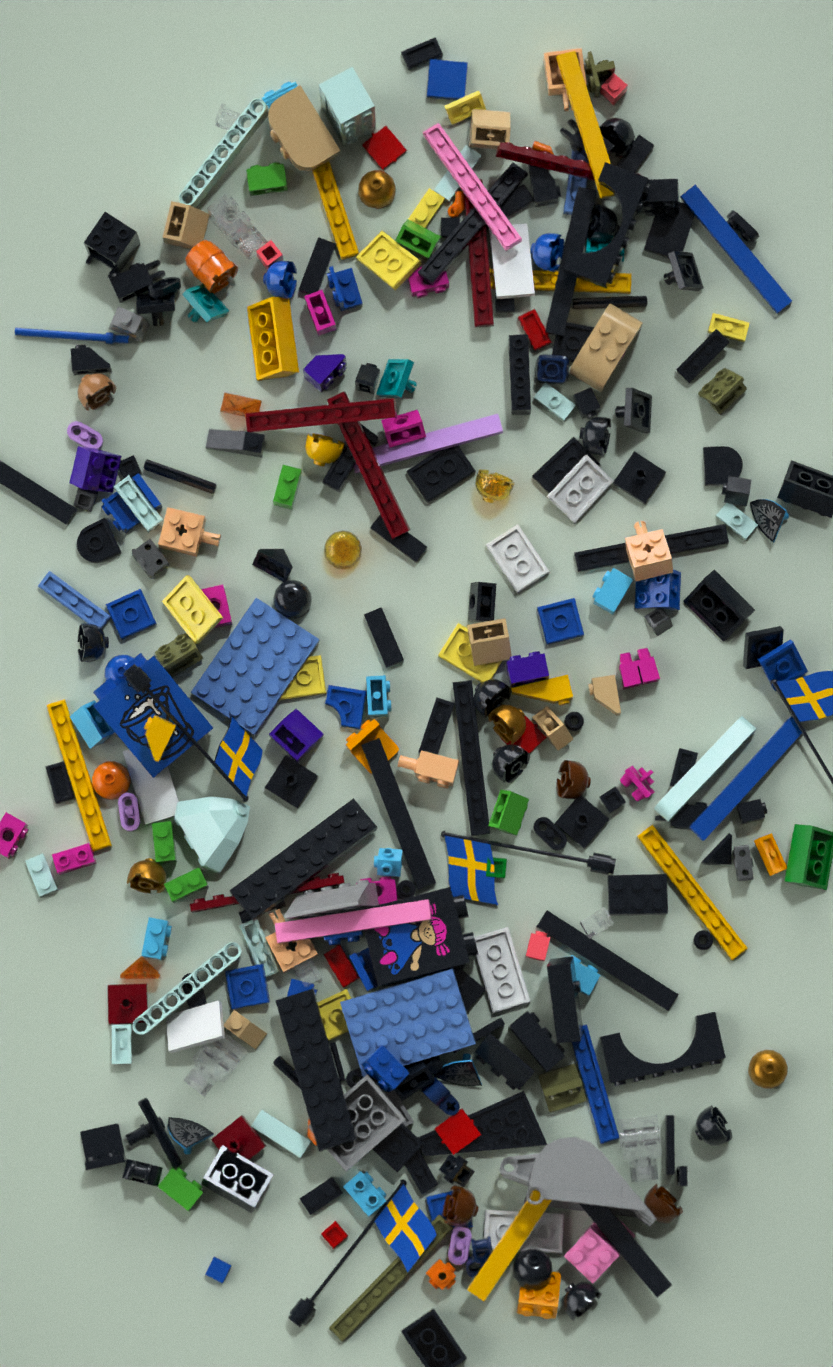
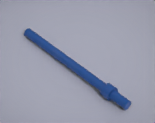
(108, 338)

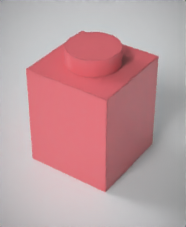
(613, 88)
(269, 254)
(538, 946)

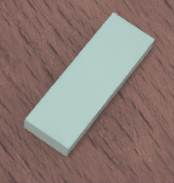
(448, 185)
(138, 504)
(259, 946)
(281, 1133)

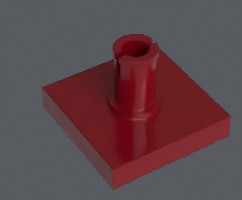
(126, 1003)
(240, 1138)

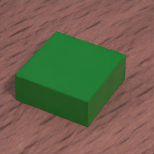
(499, 867)

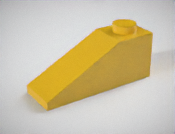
(551, 690)

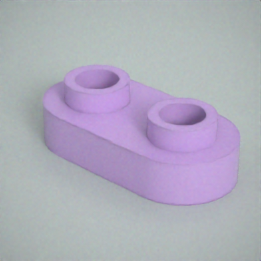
(85, 436)
(129, 812)
(459, 1243)

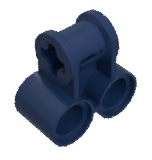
(440, 1096)
(481, 1251)

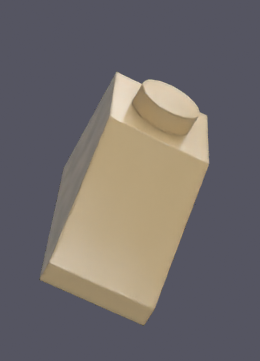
(605, 692)
(552, 728)
(245, 1029)

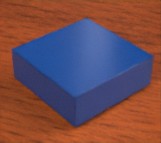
(218, 1269)

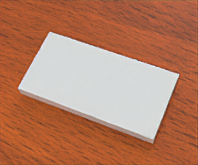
(513, 267)
(155, 795)
(501, 970)
(545, 1236)

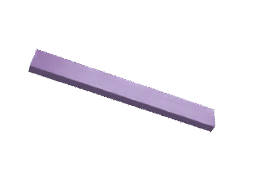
(439, 440)

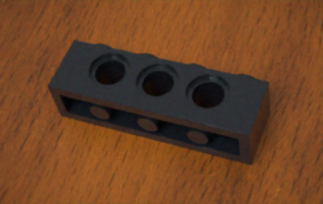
(519, 374)

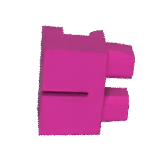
(629, 669)

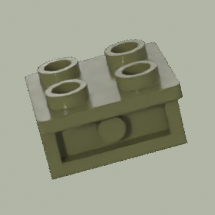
(597, 73)
(723, 390)
(178, 654)
(562, 1088)

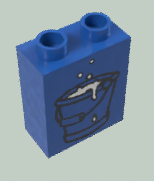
(129, 711)

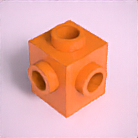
(440, 1267)

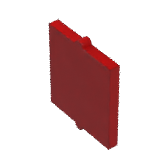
(384, 147)
(531, 738)
(457, 1131)

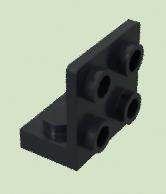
(103, 1146)

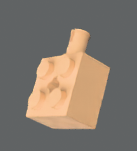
(553, 75)
(189, 541)
(648, 553)
(432, 768)
(287, 958)

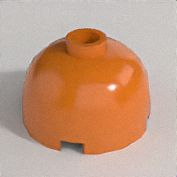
(111, 780)

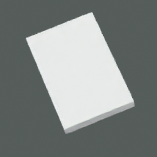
(580, 488)
(517, 558)
(195, 1026)

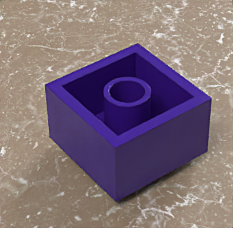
(527, 669)

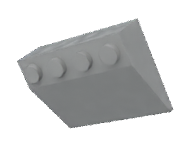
(333, 901)
(372, 1119)

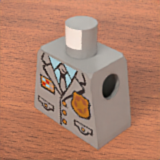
(129, 323)

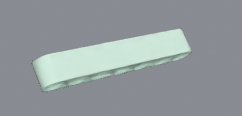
(225, 144)
(705, 768)
(177, 990)

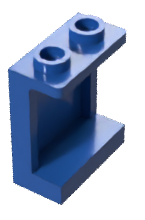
(123, 516)

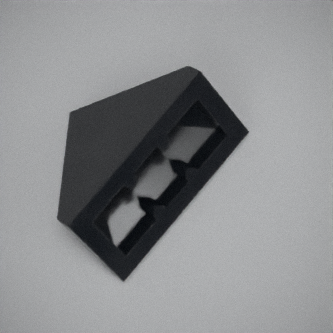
(274, 563)
(721, 853)

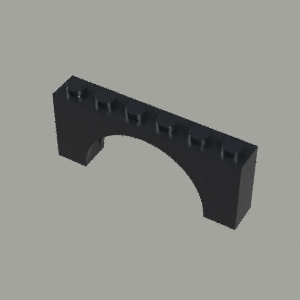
(599, 265)
(705, 1047)

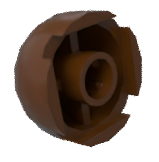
(573, 780)
(662, 1204)
(459, 1207)

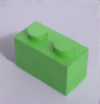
(266, 179)
(418, 238)
(287, 487)
(508, 812)
(164, 842)
(186, 885)
(181, 1189)

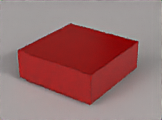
(334, 1234)

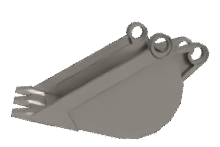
(576, 1173)

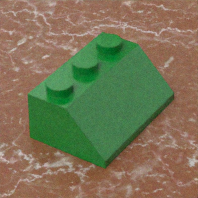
(810, 857)

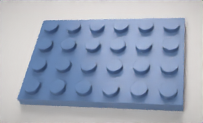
(255, 666)
(410, 1019)

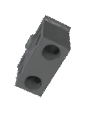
(149, 558)
(743, 863)

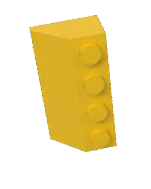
(273, 338)
(158, 735)

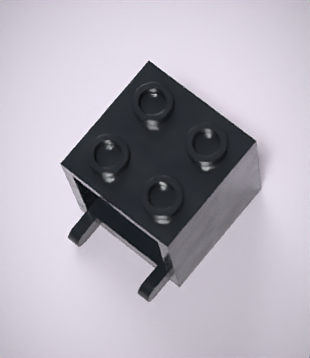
(111, 243)

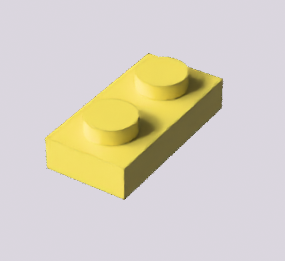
(463, 107)
(427, 208)
(729, 327)

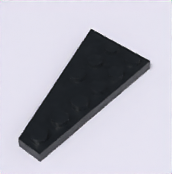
(501, 1126)

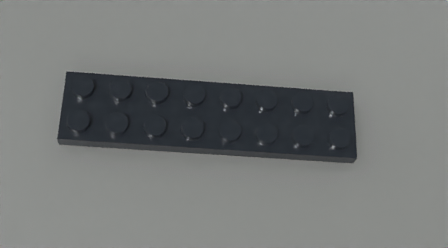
(303, 859)
(316, 1070)

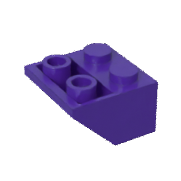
(324, 369)
(95, 469)
(296, 735)

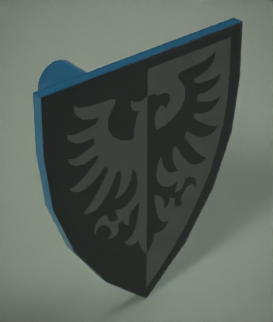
(768, 517)
(460, 1072)
(187, 1133)

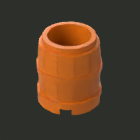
(210, 266)

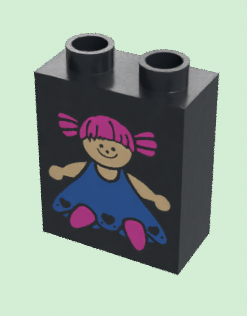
(422, 947)

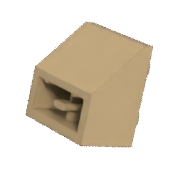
(489, 128)
(185, 225)
(489, 641)

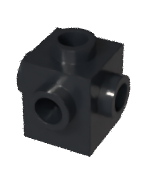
(456, 1170)

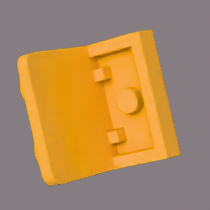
(370, 731)
(541, 1301)

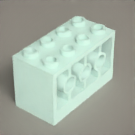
(347, 106)

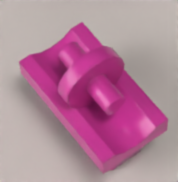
(632, 775)

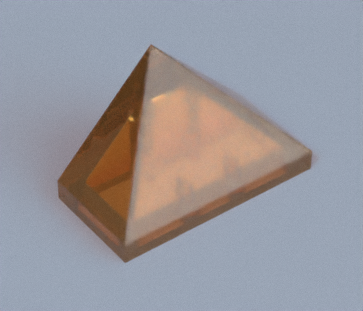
(239, 405)
(140, 970)

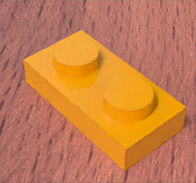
(770, 854)

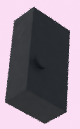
(565, 999)

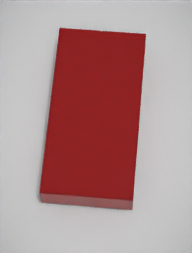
(534, 328)
(341, 966)

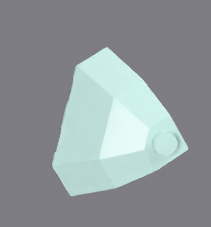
(212, 828)

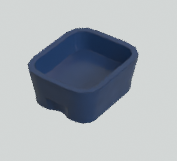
(552, 369)

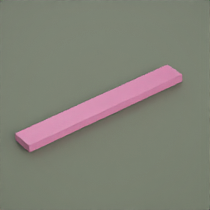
(472, 187)
(353, 921)

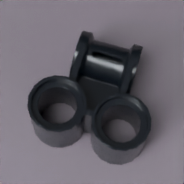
(142, 1172)

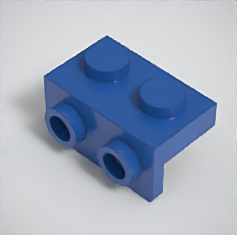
(385, 1069)

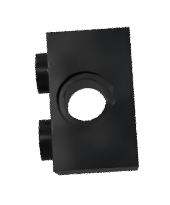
(482, 601)

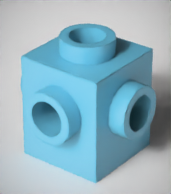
(388, 862)

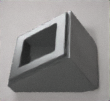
(85, 499)
(659, 621)

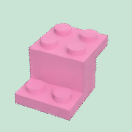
(593, 1253)

